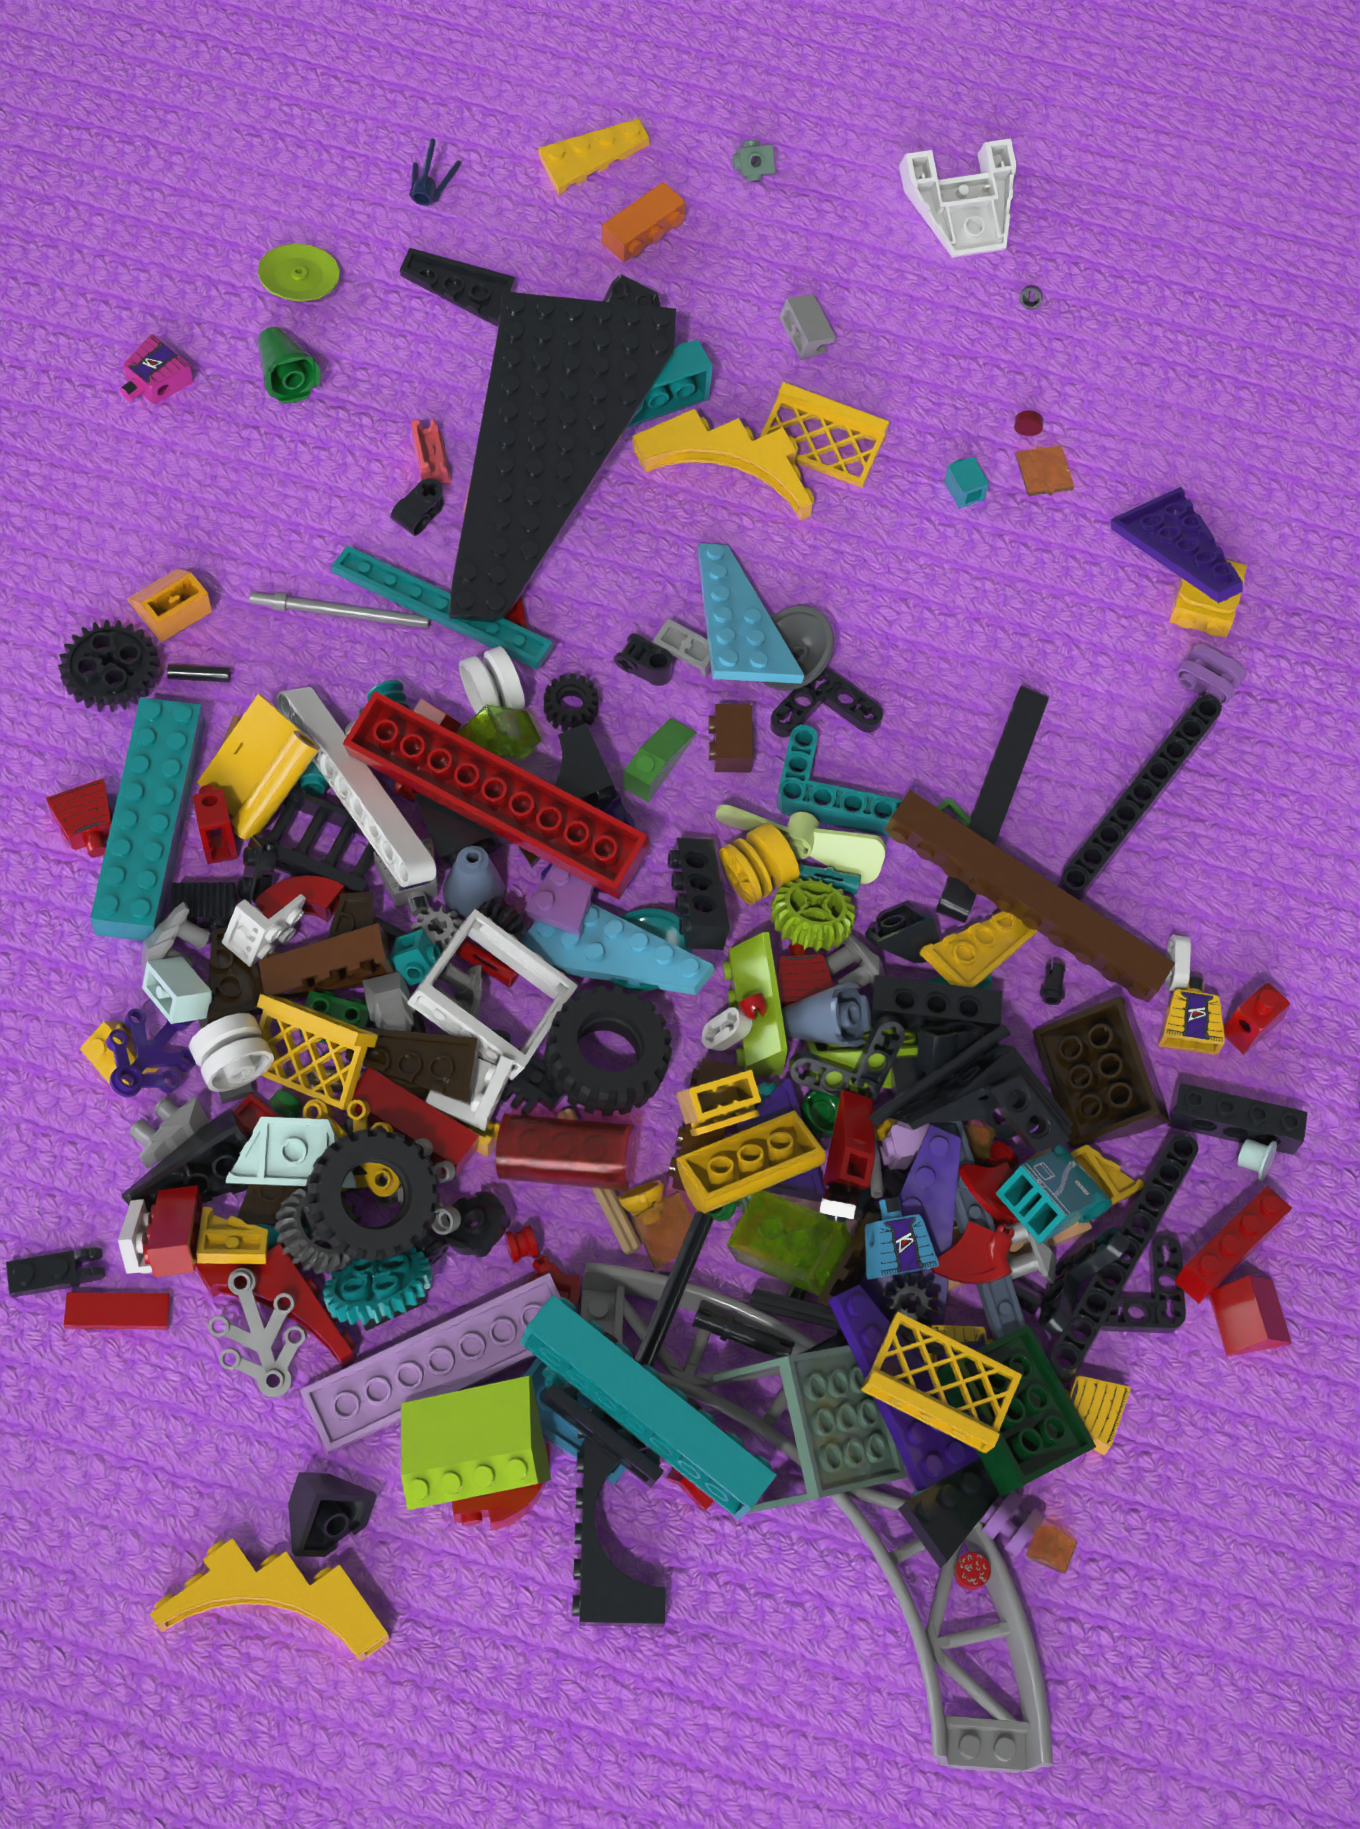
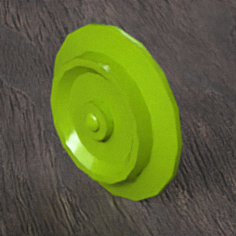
(298, 272)

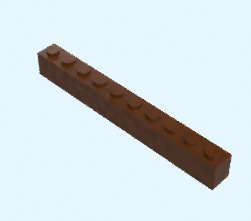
(1029, 897)

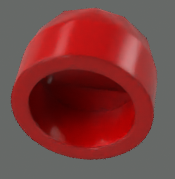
(753, 1004)

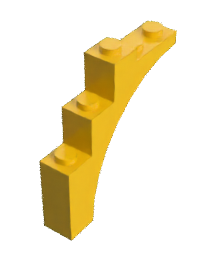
(731, 445)
(279, 1583)

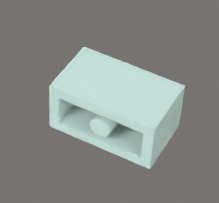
(176, 990)

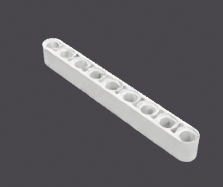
(359, 790)

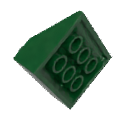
(1041, 1421)

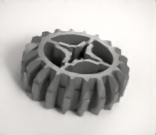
(302, 1237)

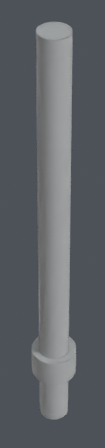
(281, 602)

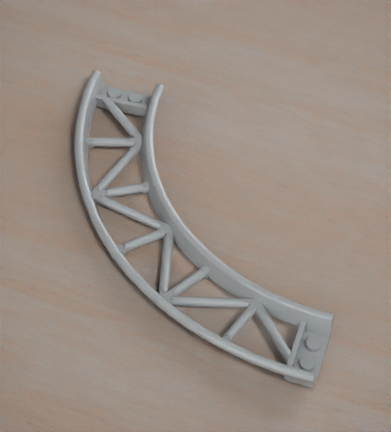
(956, 1741)

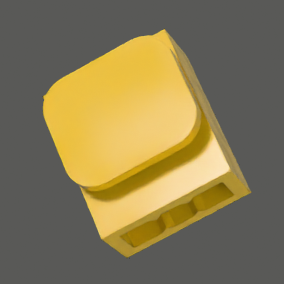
(1202, 613)
(719, 1103)

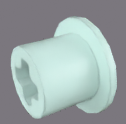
(1257, 1157)

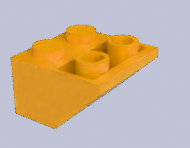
(171, 603)

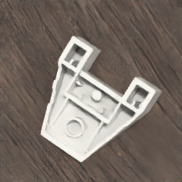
(964, 211)

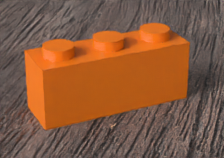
(643, 222)

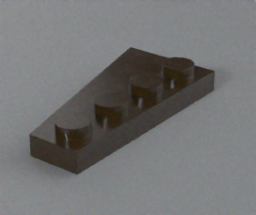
(425, 1060)

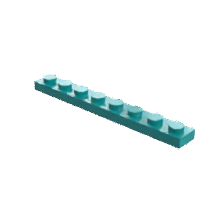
(435, 605)

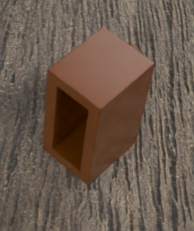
(732, 738)

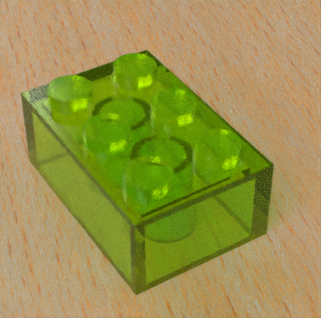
(789, 1242)

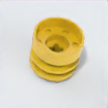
(759, 863)

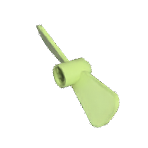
(842, 850)

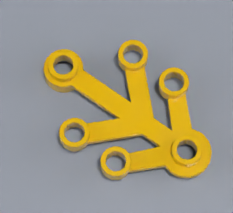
(374, 1170)

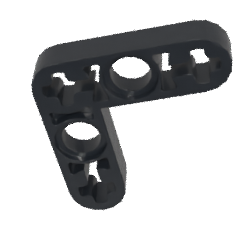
(828, 695)
(862, 1072)
(1072, 1270)
(1153, 1307)

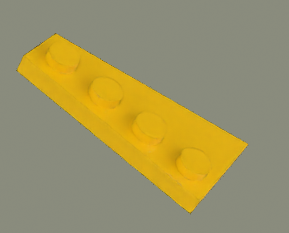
(580, 156)
(978, 951)

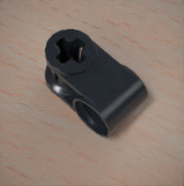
(419, 506)
(640, 658)

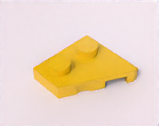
(1107, 1175)

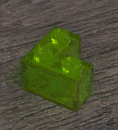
(502, 731)

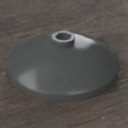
(805, 634)

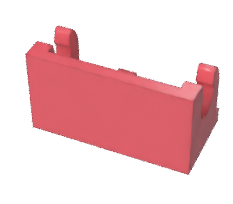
(430, 452)

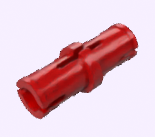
(471, 952)

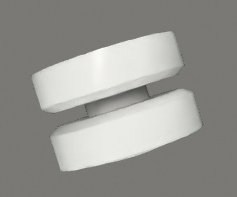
(491, 681)
(231, 1052)

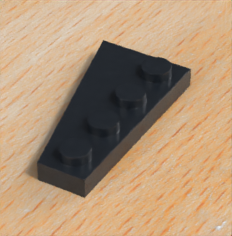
(459, 283)
(950, 1510)

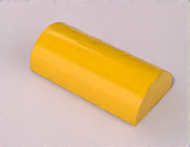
(749, 1162)

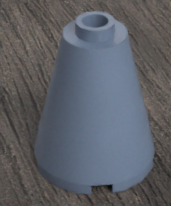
(472, 882)
(829, 1017)

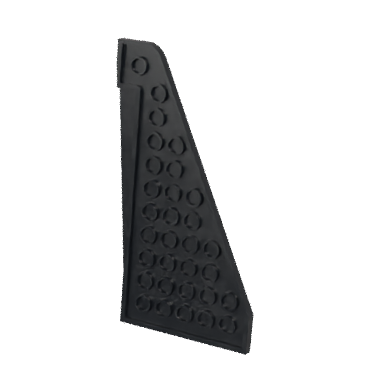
(552, 413)

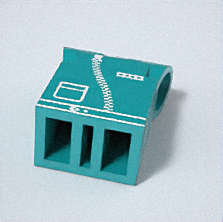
(1053, 1194)

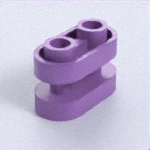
(1210, 673)
(997, 1520)

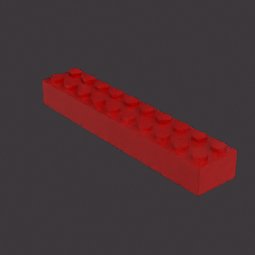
(497, 795)

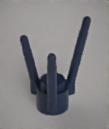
(424, 190)

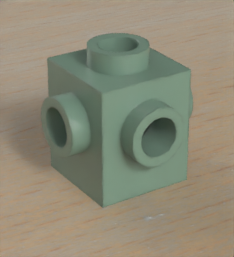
(762, 163)

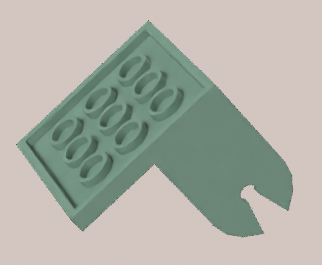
(834, 1424)

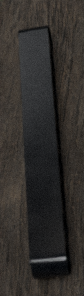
(1146, 786)
(997, 790)
(1121, 1269)

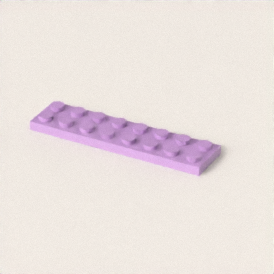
(426, 1365)

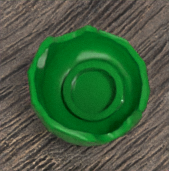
(819, 1113)

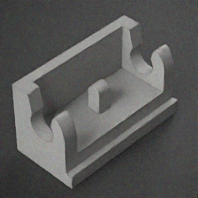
(806, 326)
(684, 645)

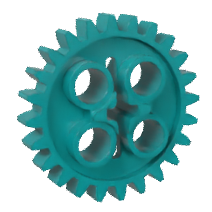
(377, 1287)

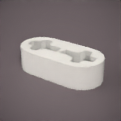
(1179, 952)
(726, 1029)

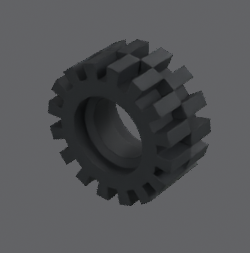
(565, 688)

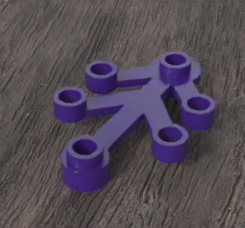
(147, 1056)

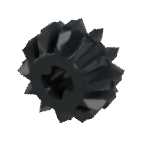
(505, 917)
(919, 1291)

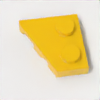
(230, 1240)

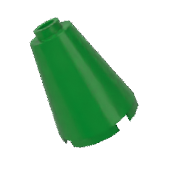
(286, 366)

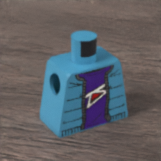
(897, 1243)

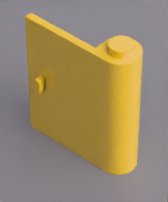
(259, 765)

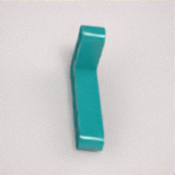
(836, 797)

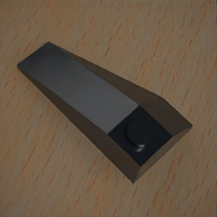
(199, 1161)

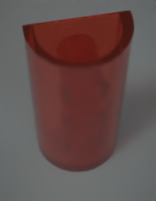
(565, 1151)

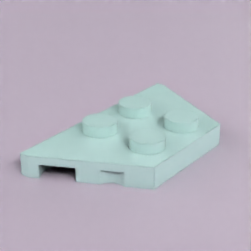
(284, 1152)

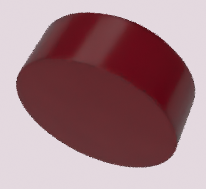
(1028, 423)

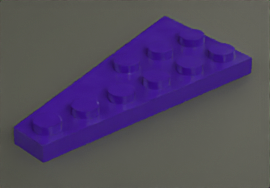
(1181, 542)
(932, 1194)
(924, 1449)

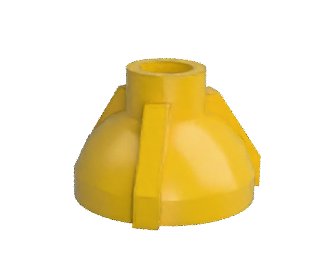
(641, 1197)

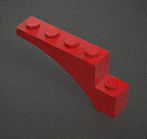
(283, 1277)

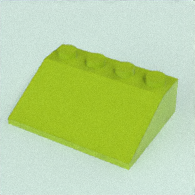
(472, 1443)

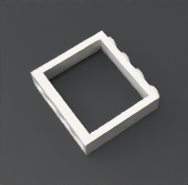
(518, 957)

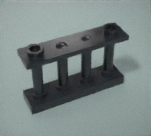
(296, 861)
(615, 1443)

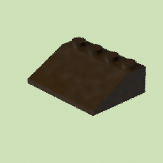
(1101, 1073)

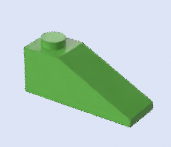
(656, 759)

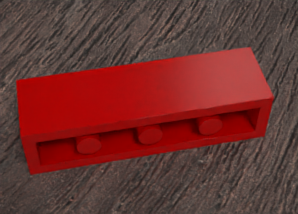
(415, 1120)
(1232, 1244)

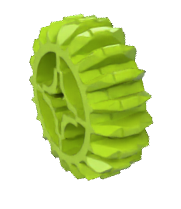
(812, 914)

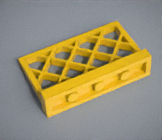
(837, 416)
(322, 1027)
(929, 1409)

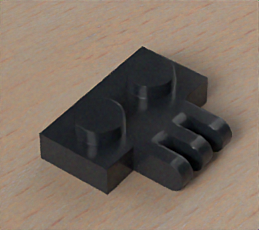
(532, 1087)

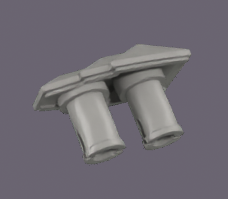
(176, 925)
(859, 953)
(467, 986)
(387, 1002)
(177, 1127)
(1039, 1259)

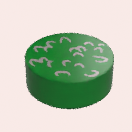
(286, 1104)

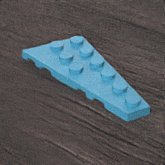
(738, 627)
(618, 951)

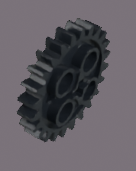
(109, 665)

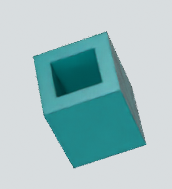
(966, 482)

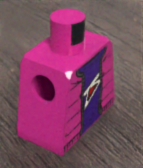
(155, 372)

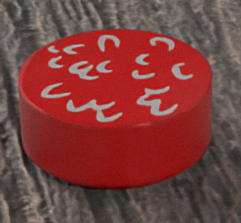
(972, 1571)

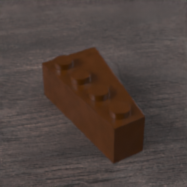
(328, 964)

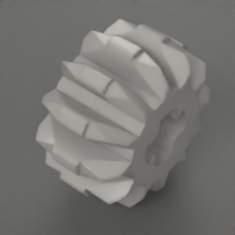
(438, 921)

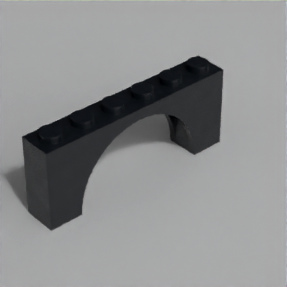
(580, 775)
(606, 1592)

